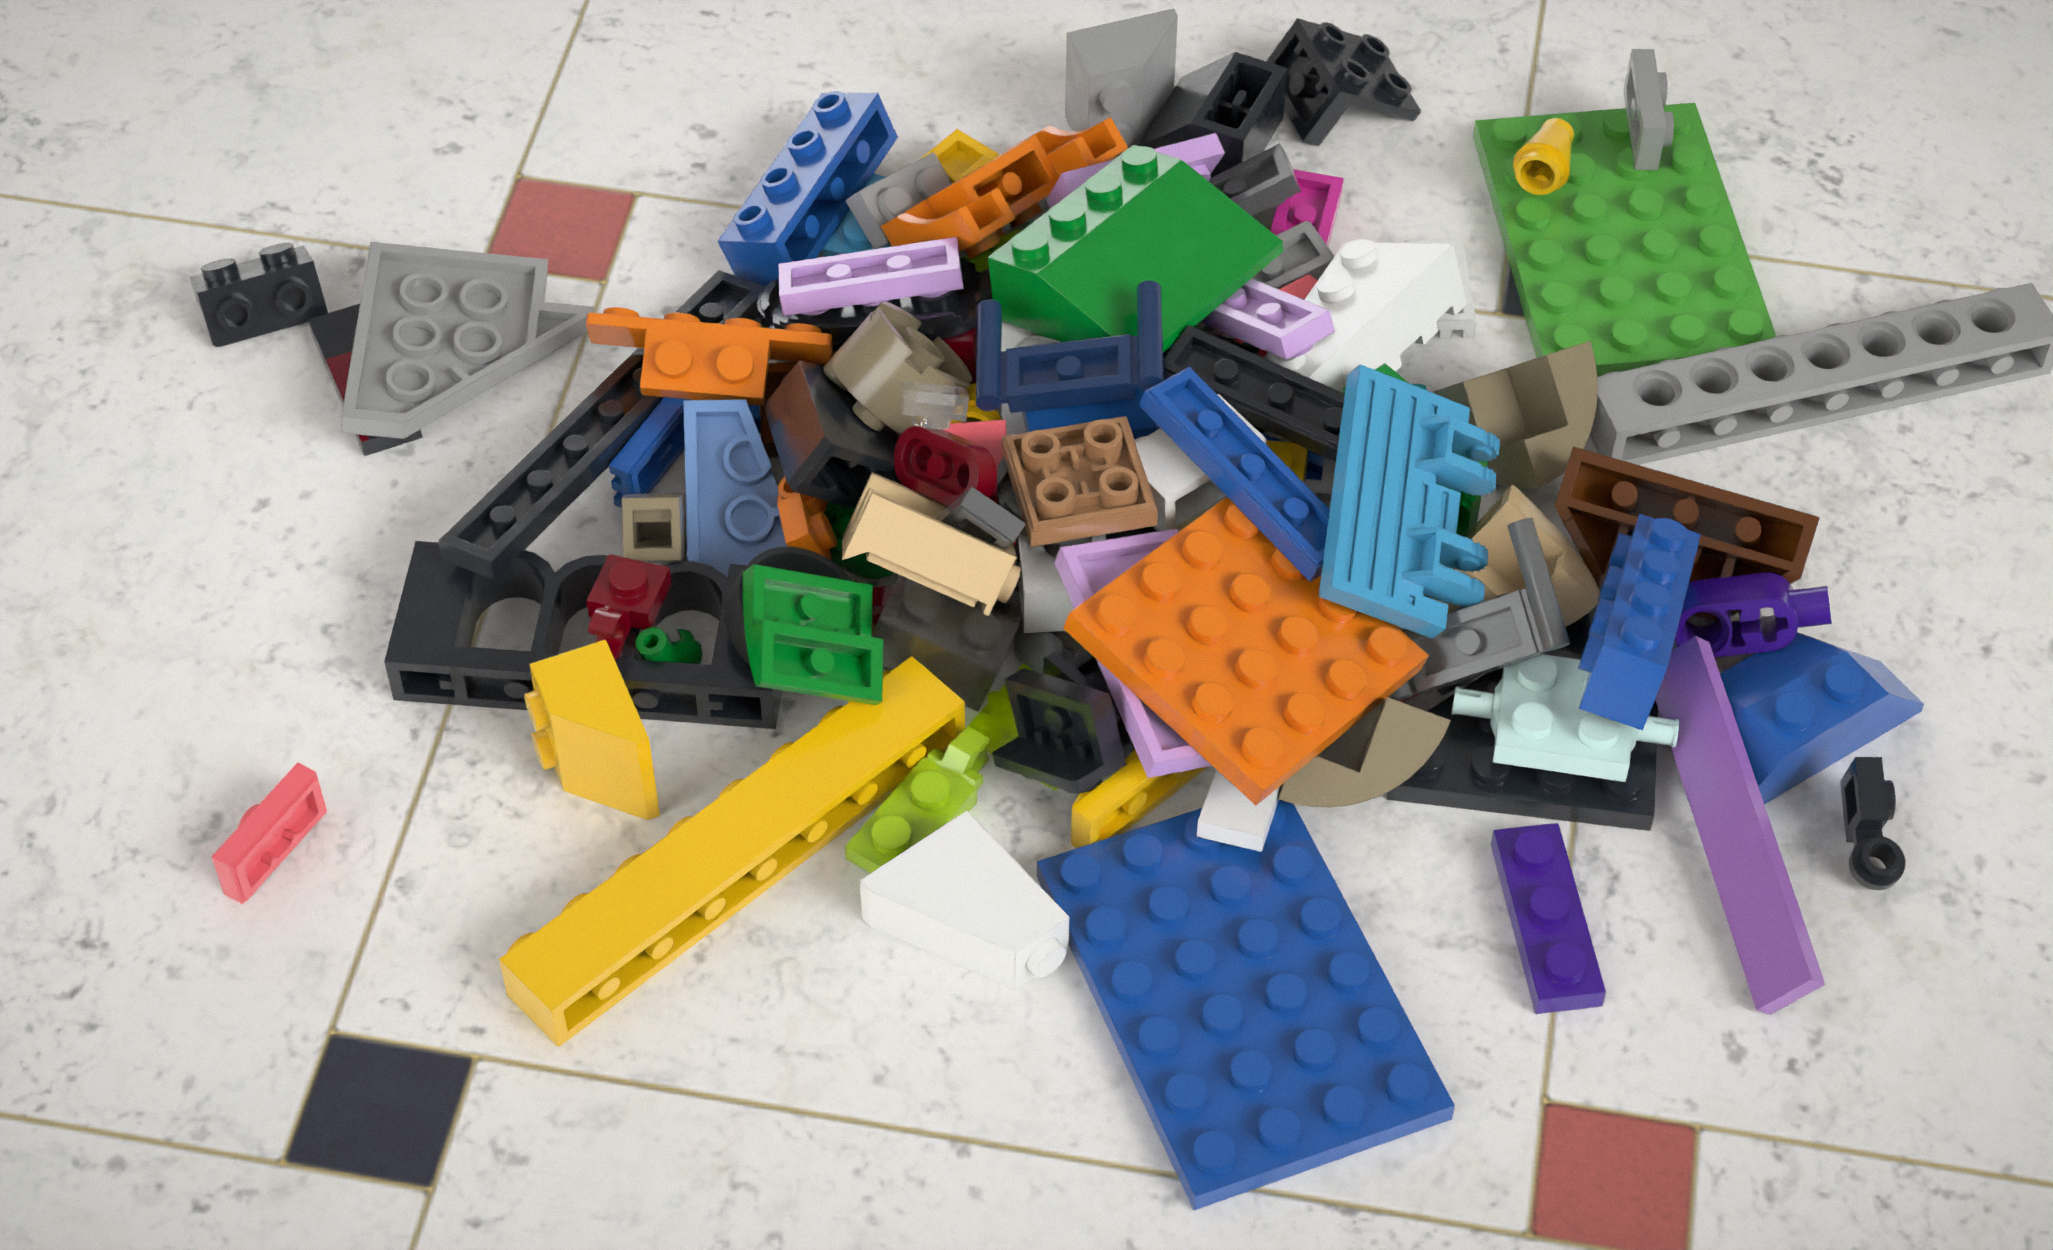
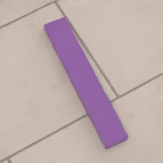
(1737, 832)

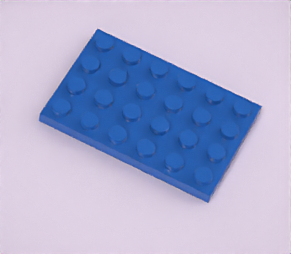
(1243, 1002)

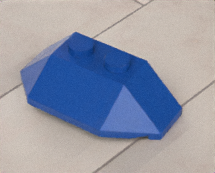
(1811, 708)

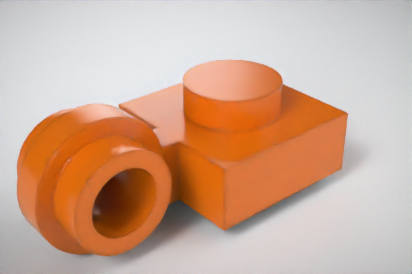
(805, 521)

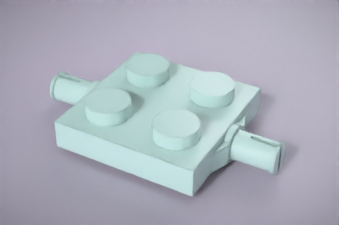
(1542, 727)

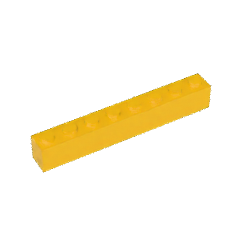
(727, 853)

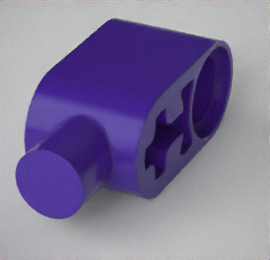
(1749, 594)

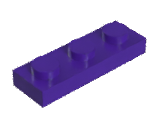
(1547, 918)

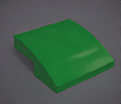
(811, 635)

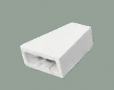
(968, 905)

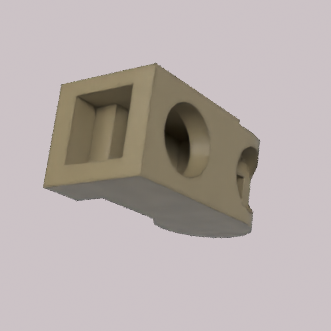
(654, 526)

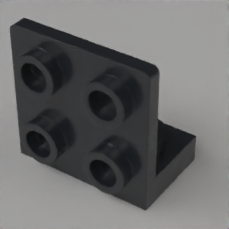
(1335, 70)

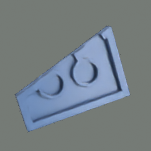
(727, 486)

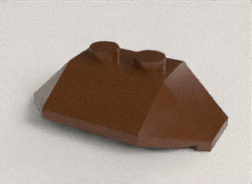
(1737, 531)

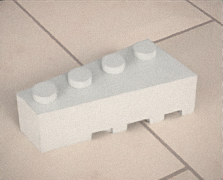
(1379, 306)

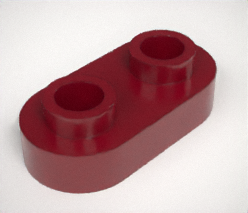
(943, 464)

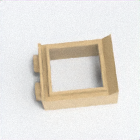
(903, 536)

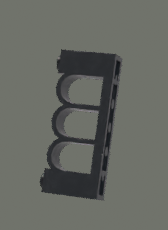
(441, 604)

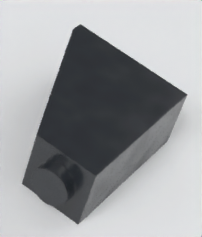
(822, 440)

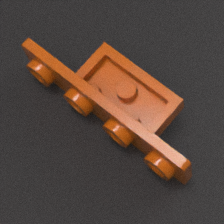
(707, 359)

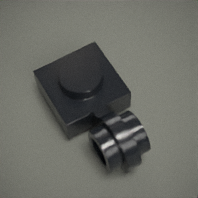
(1867, 807)

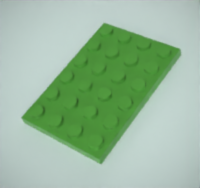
(1622, 253)

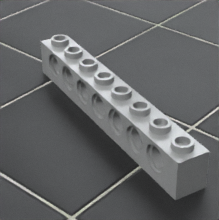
(1823, 375)

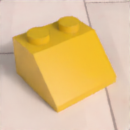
(592, 730)

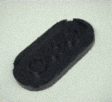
(941, 315)

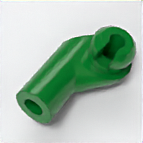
(657, 646)

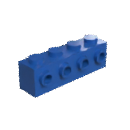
(807, 185)
(1637, 620)

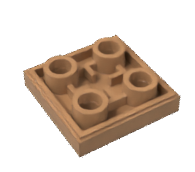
(1079, 481)

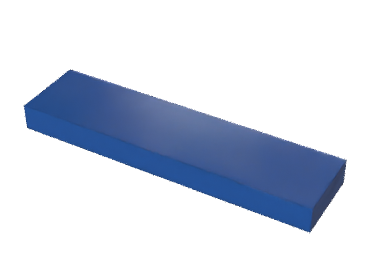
(1242, 467)

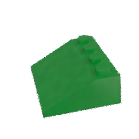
(1129, 224)

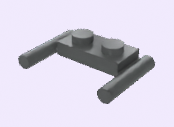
(1496, 630)

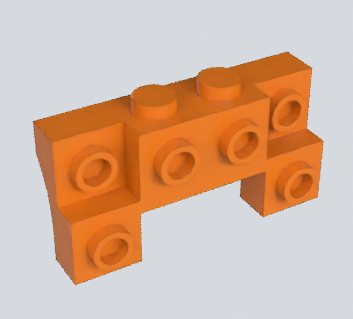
(1004, 189)

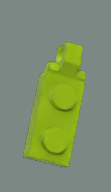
(923, 802)

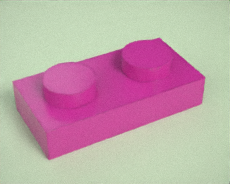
(1315, 203)

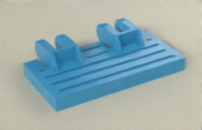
(1390, 515)

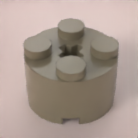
(882, 356)

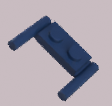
(1071, 370)

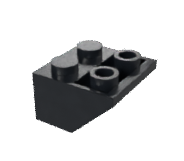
(1229, 97)

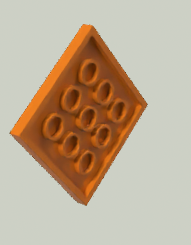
(1242, 650)

